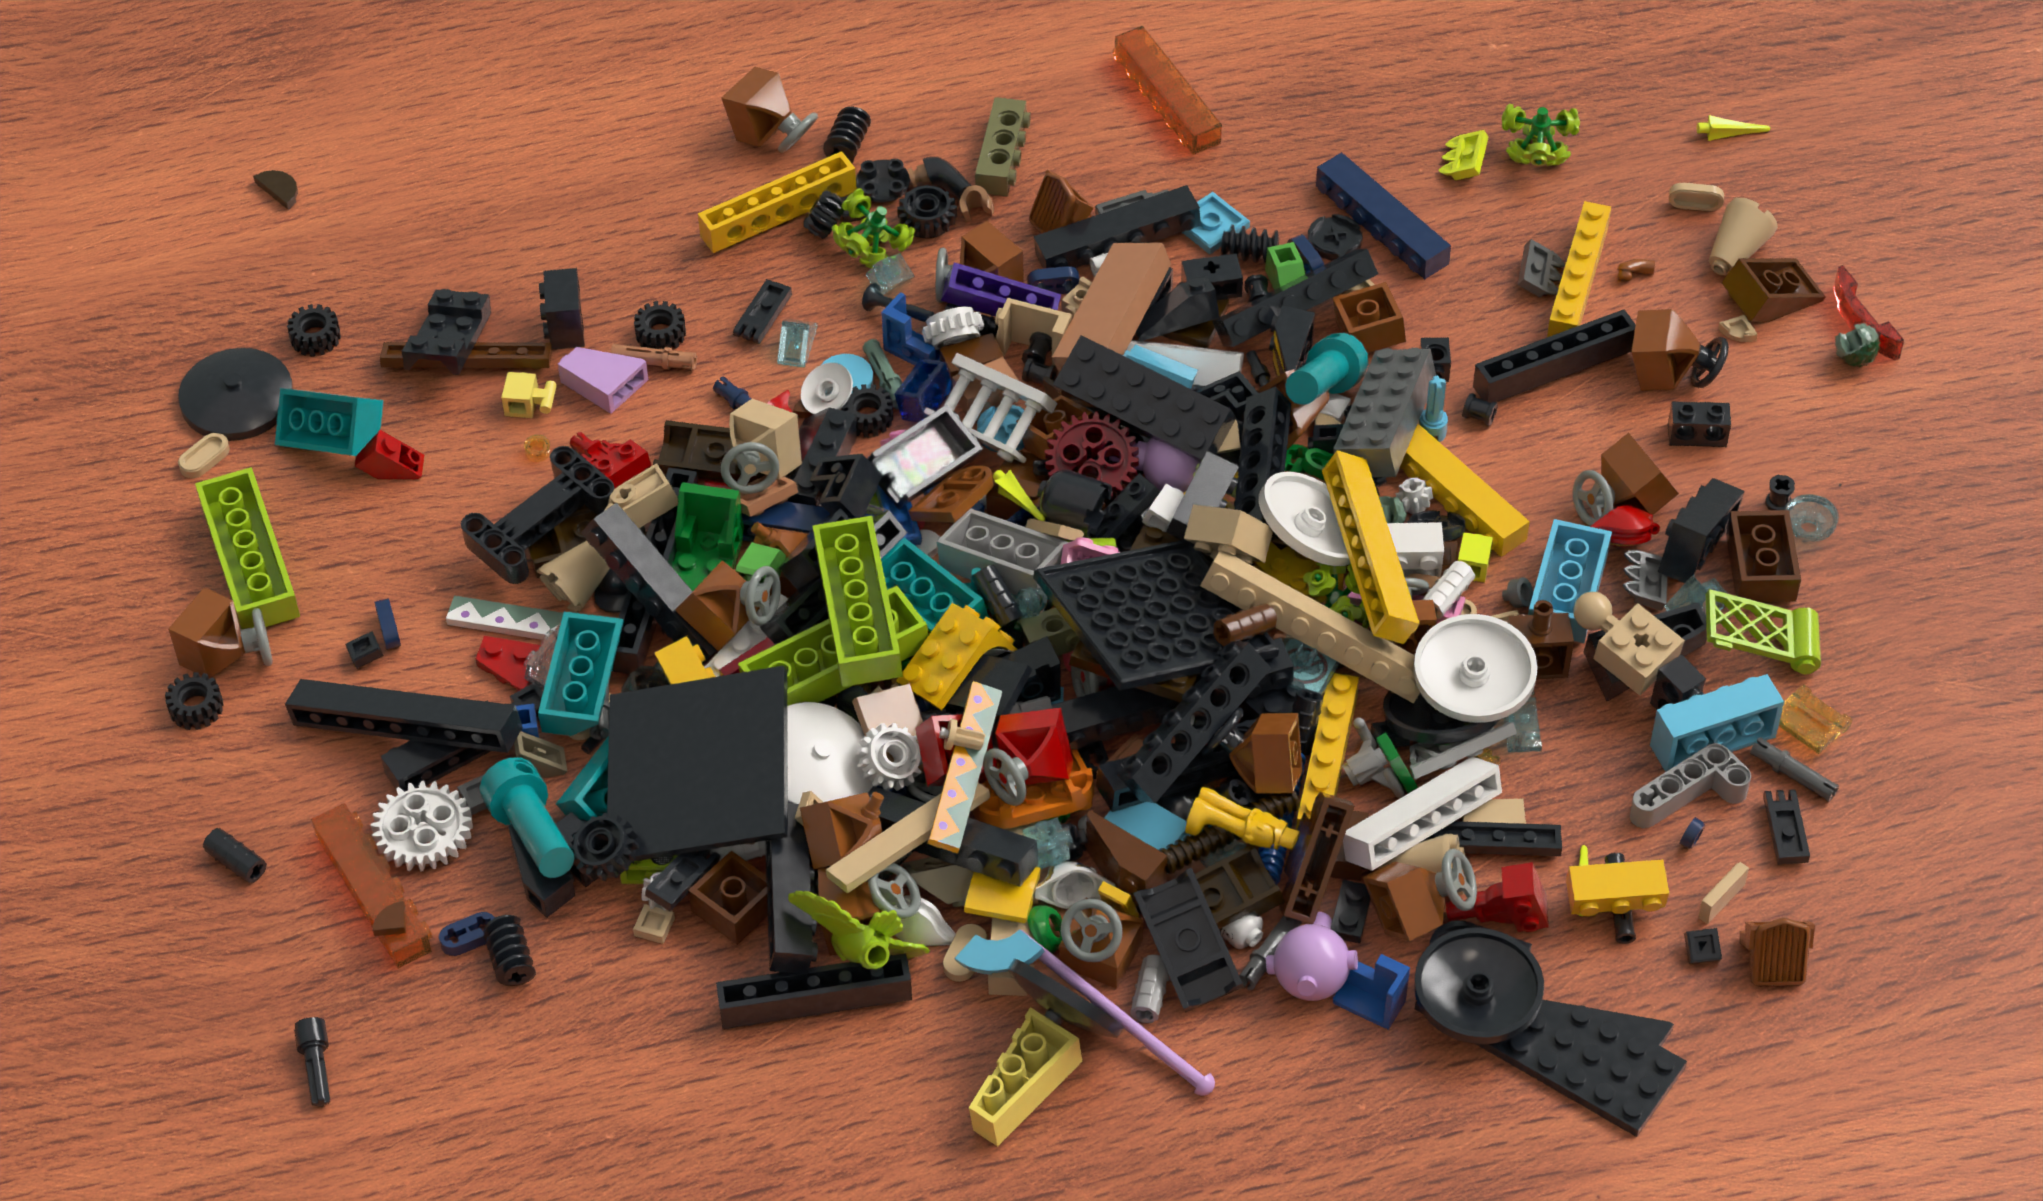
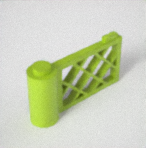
(1798, 635)

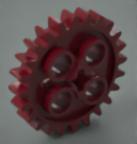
(1074, 439)

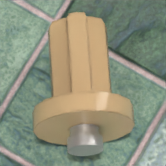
(961, 737)

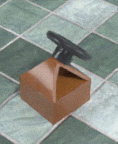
(1668, 348)
(1267, 752)

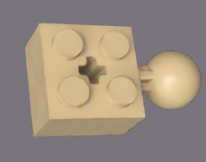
(1631, 647)

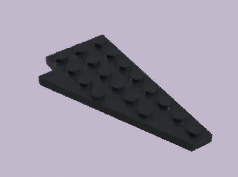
(1597, 1059)

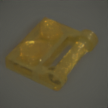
(1807, 724)

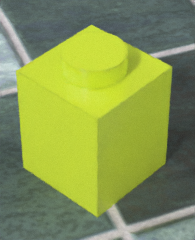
(1476, 553)

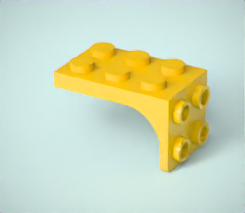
(951, 654)

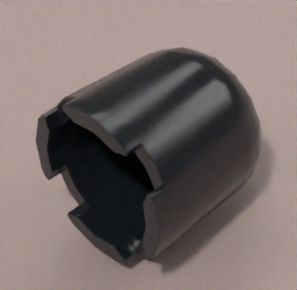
(1074, 500)

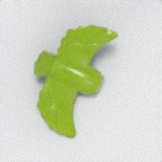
(855, 941)

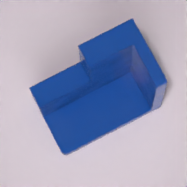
(900, 338)
(1375, 992)

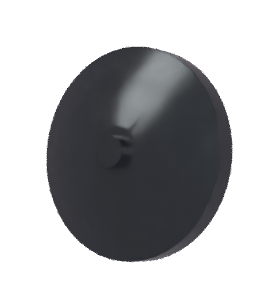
(234, 393)
(1425, 724)
(1479, 985)
(1062, 1002)

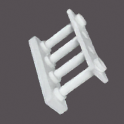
(1012, 392)

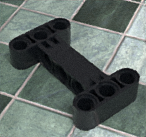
(503, 543)

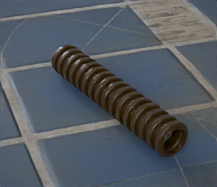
(1215, 837)

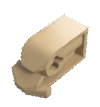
(645, 496)

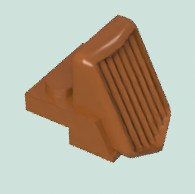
(1057, 204)
(1301, 415)
(1778, 951)

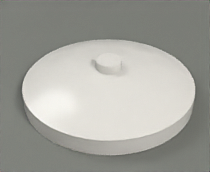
(1303, 517)
(1475, 668)
(823, 753)

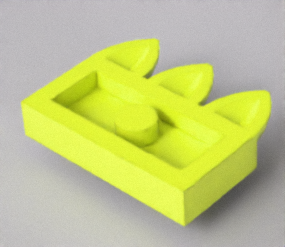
(1466, 156)

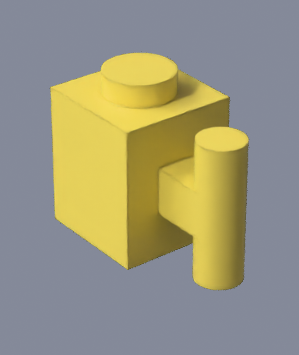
(523, 394)

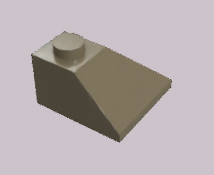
(941, 879)

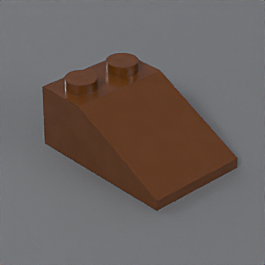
(1771, 287)
(1003, 507)
(1124, 857)

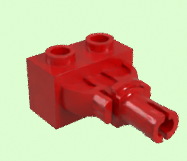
(614, 460)
(1514, 900)

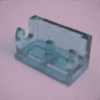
(1527, 728)

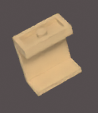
(1020, 319)

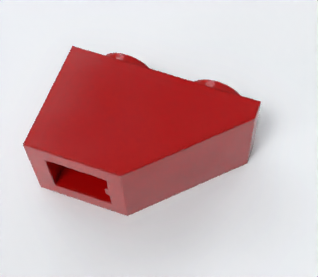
(389, 458)

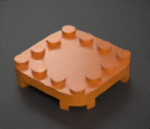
(1041, 800)

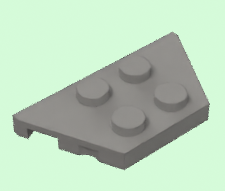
(1431, 757)

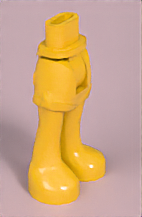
(1251, 825)

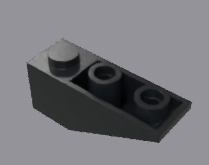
(542, 892)

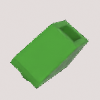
(1283, 264)
(759, 556)

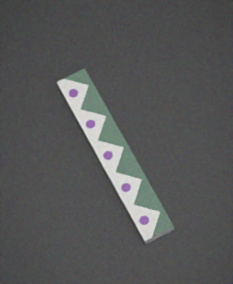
(502, 617)

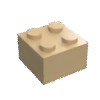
(1228, 531)

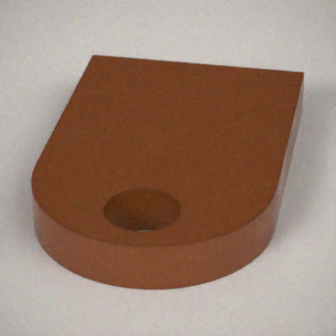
(954, 495)

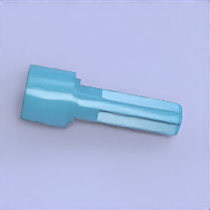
(1433, 418)

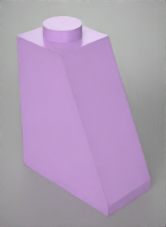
(602, 376)

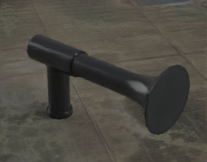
(872, 297)

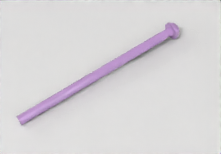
(1203, 1084)

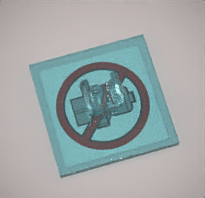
(1311, 668)

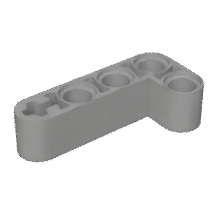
(1709, 767)

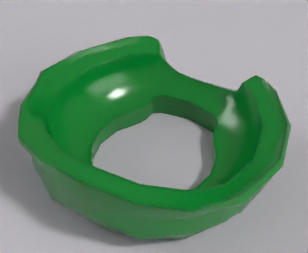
(1039, 926)

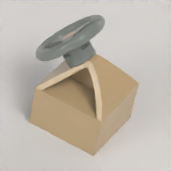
(763, 442)

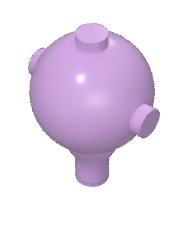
(1164, 464)
(1312, 960)

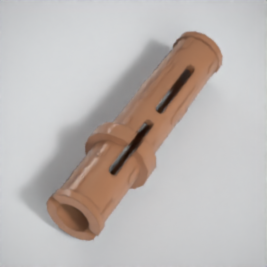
(664, 357)

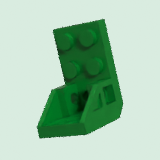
(706, 531)

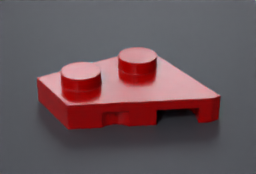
(505, 660)

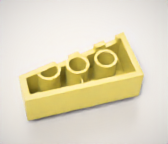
(1024, 1076)

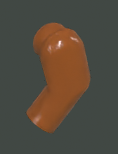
(1632, 266)

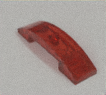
(1855, 313)

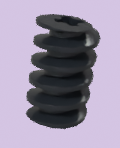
(847, 132)
(1248, 243)
(509, 951)

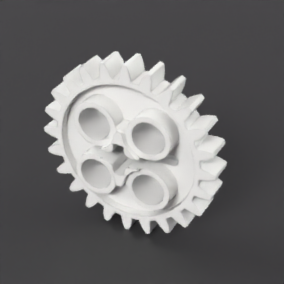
(422, 826)

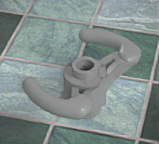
(1369, 763)

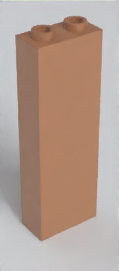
(1117, 298)

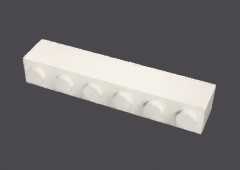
(1422, 813)

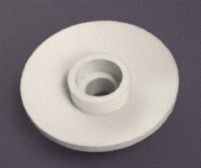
(821, 382)

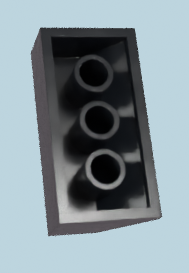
(821, 435)

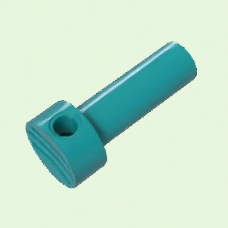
(1331, 366)
(518, 797)

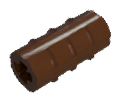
(1245, 624)

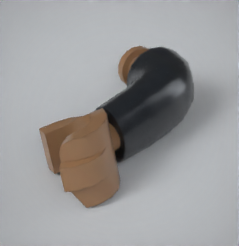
(945, 175)

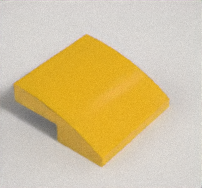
(1001, 899)

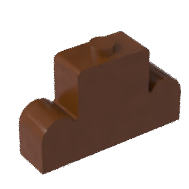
(1314, 856)

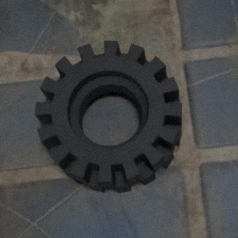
(660, 315)
(313, 341)
(874, 399)
(190, 688)

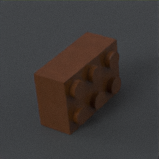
(1763, 555)

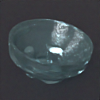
(1813, 510)

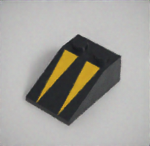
(1291, 338)

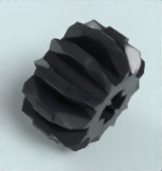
(824, 214)

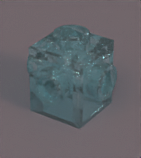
(1052, 842)

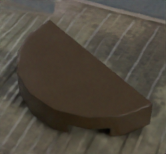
(279, 186)

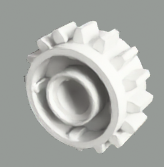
(952, 327)
(877, 765)

